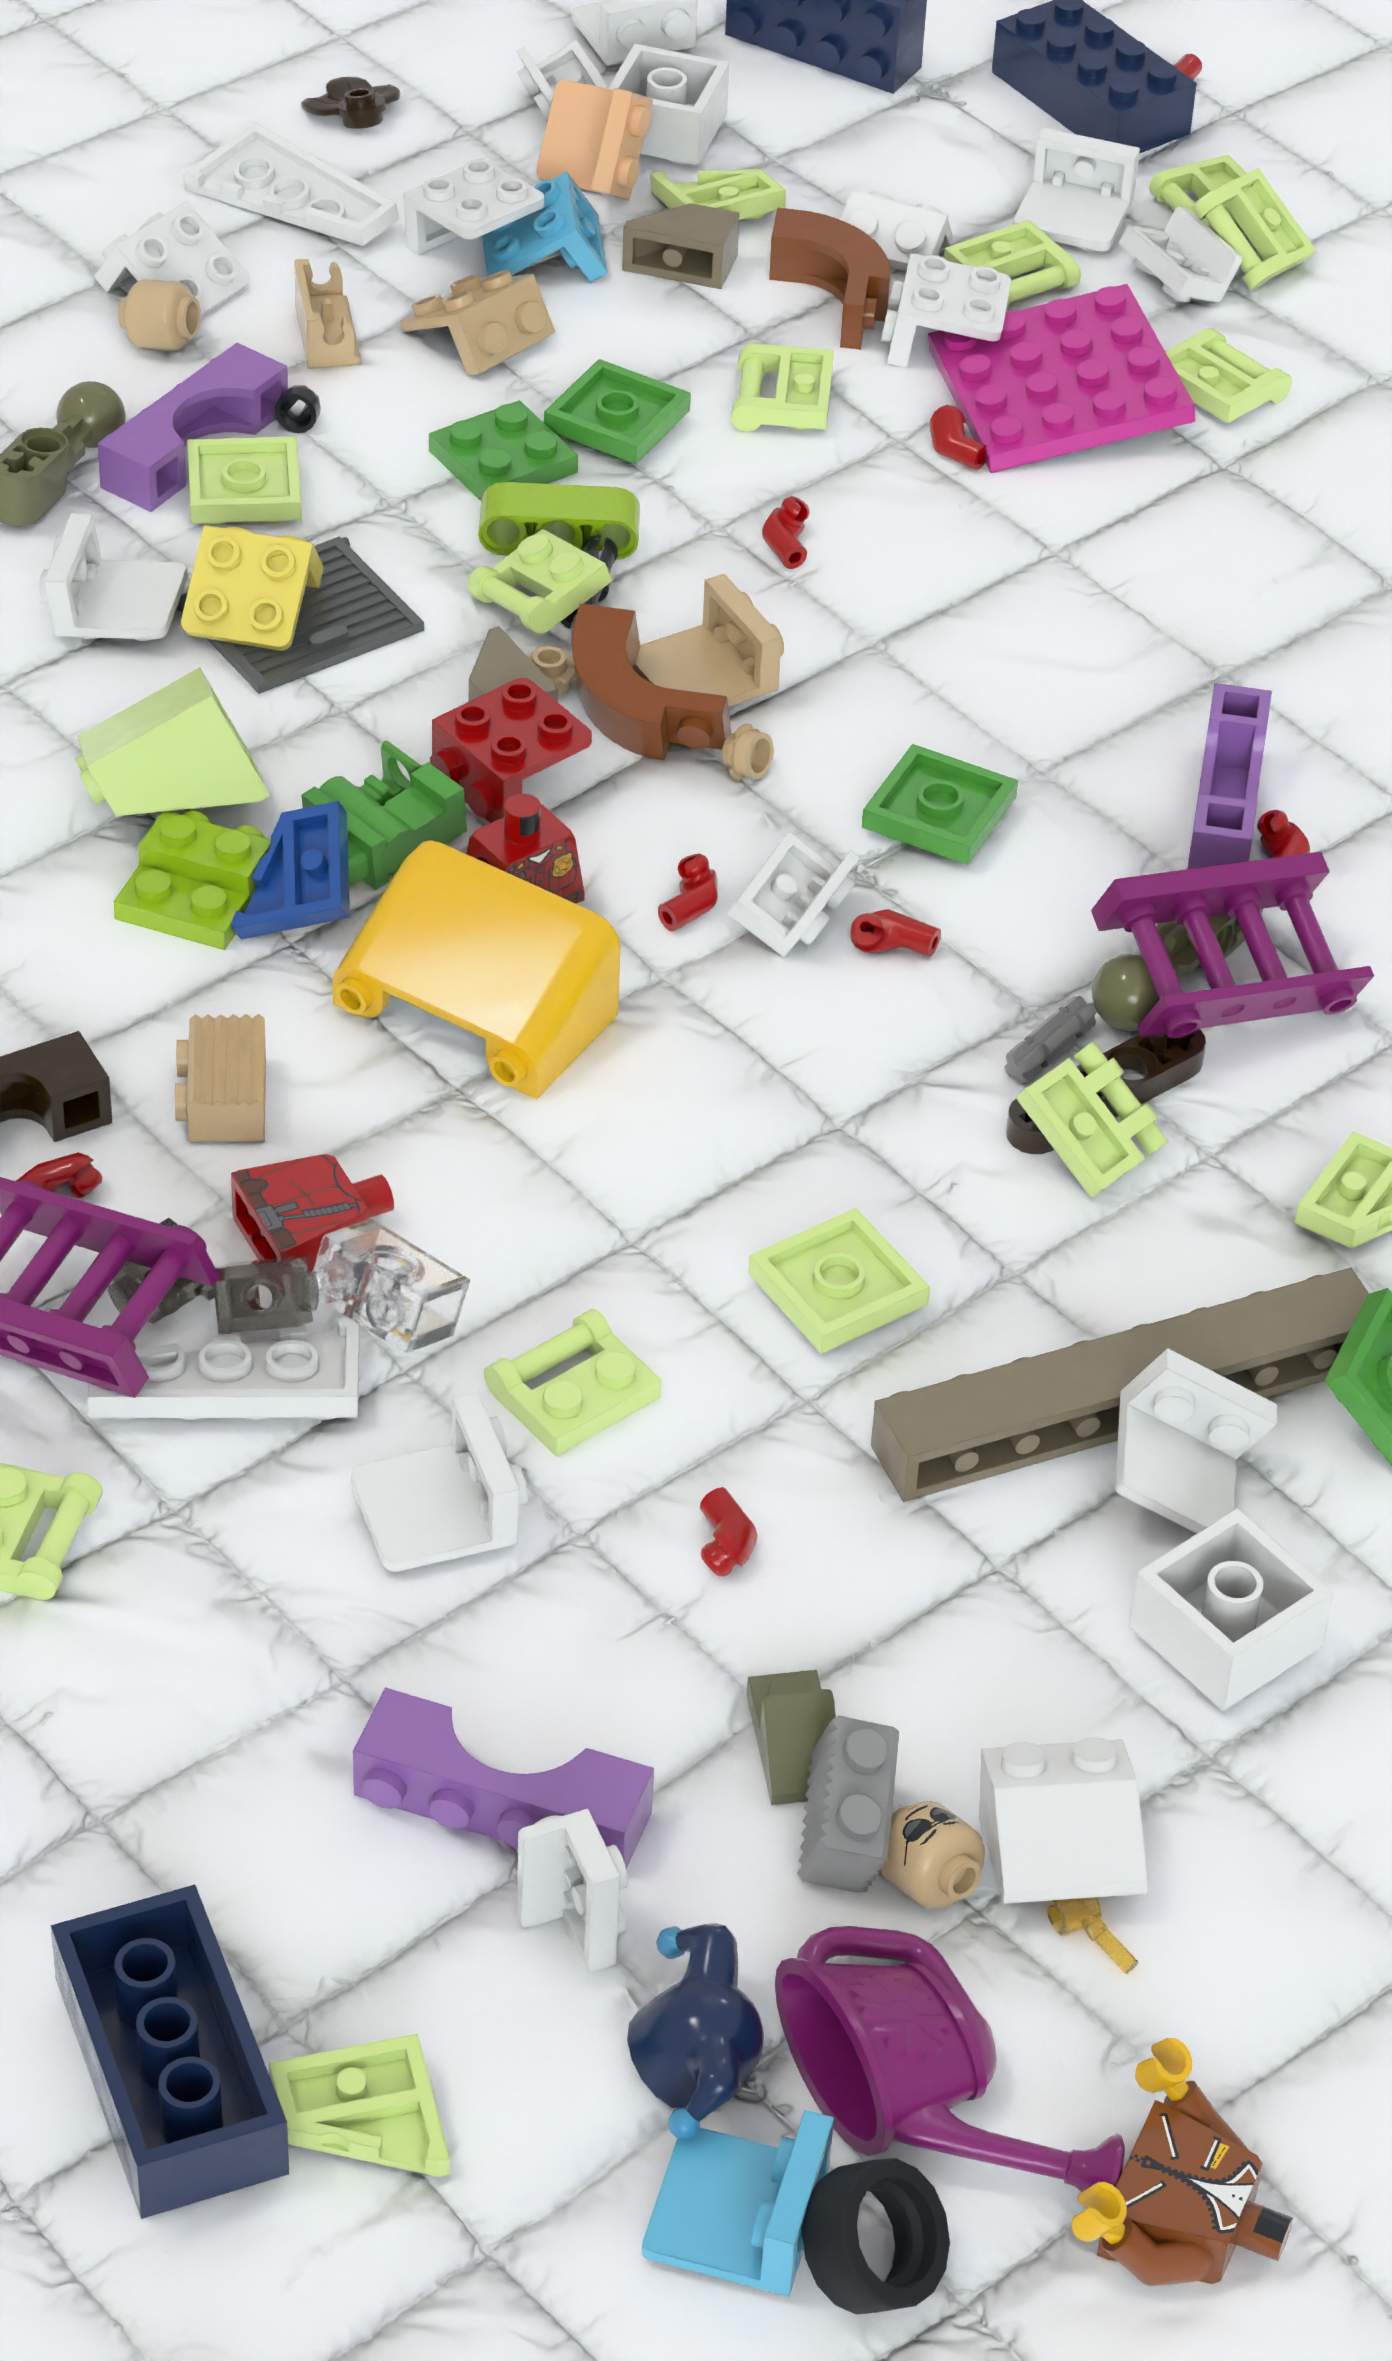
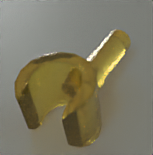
(1085, 1913)

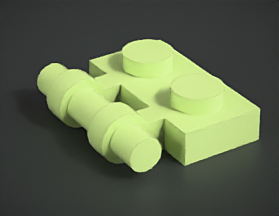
(1083, 1127)

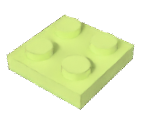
(244, 480)
(838, 1280)

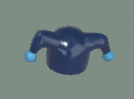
(700, 2033)

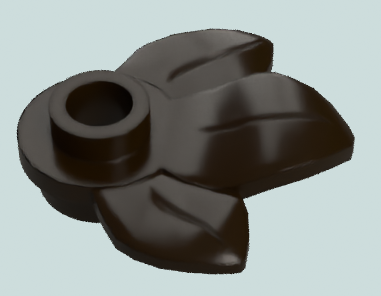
(353, 101)

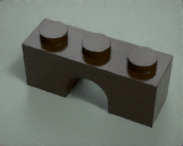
(56, 1087)

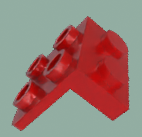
(502, 741)

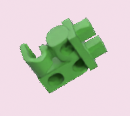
(393, 814)

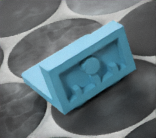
(563, 223)
(739, 2205)

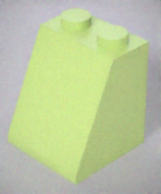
(169, 754)

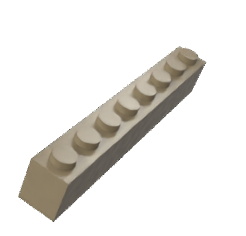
(1072, 1395)

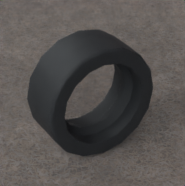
(917, 2227)

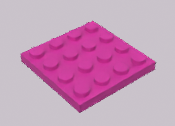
(1063, 379)

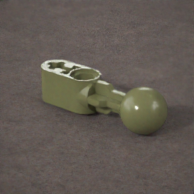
(41, 458)
(1123, 984)

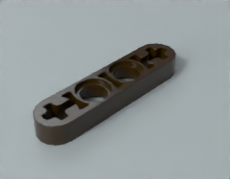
(1139, 1053)

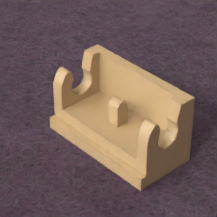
(324, 318)

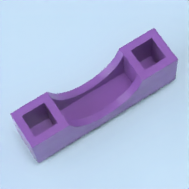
(229, 394)
(1230, 776)
(418, 1765)

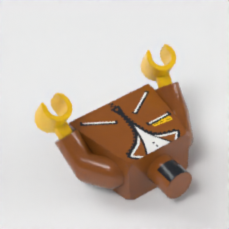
(1183, 2189)

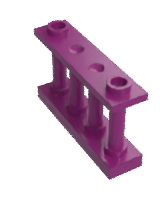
(1240, 892)
(58, 1337)

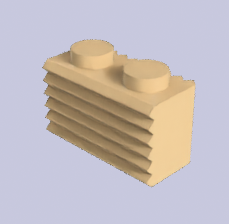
(224, 1079)

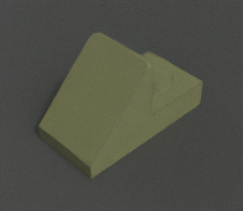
(788, 1721)

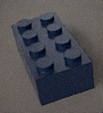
(853, 38)
(1093, 75)
(170, 2051)

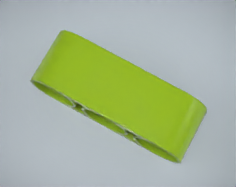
(568, 511)

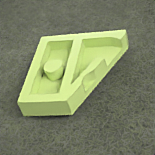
(741, 191)
(1352, 1194)
(365, 2105)

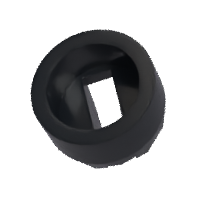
(307, 416)

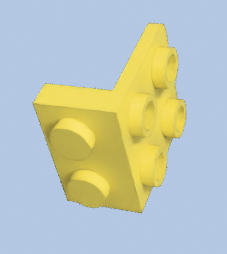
(249, 587)

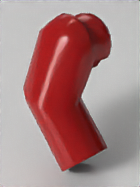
(950, 439)
(1281, 836)
(696, 895)
(892, 930)
(70, 1169)
(733, 1533)

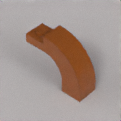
(836, 258)
(626, 705)

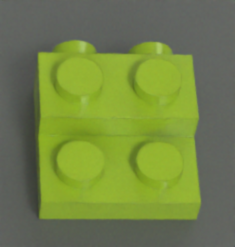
(192, 878)

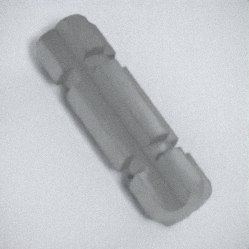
(1050, 1039)

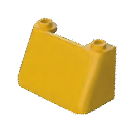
(490, 959)

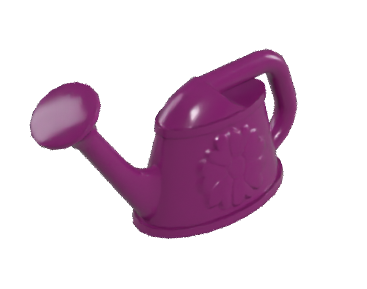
(901, 2049)

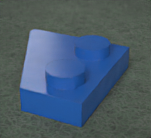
(302, 874)

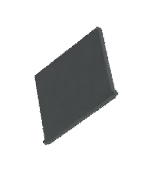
(335, 623)

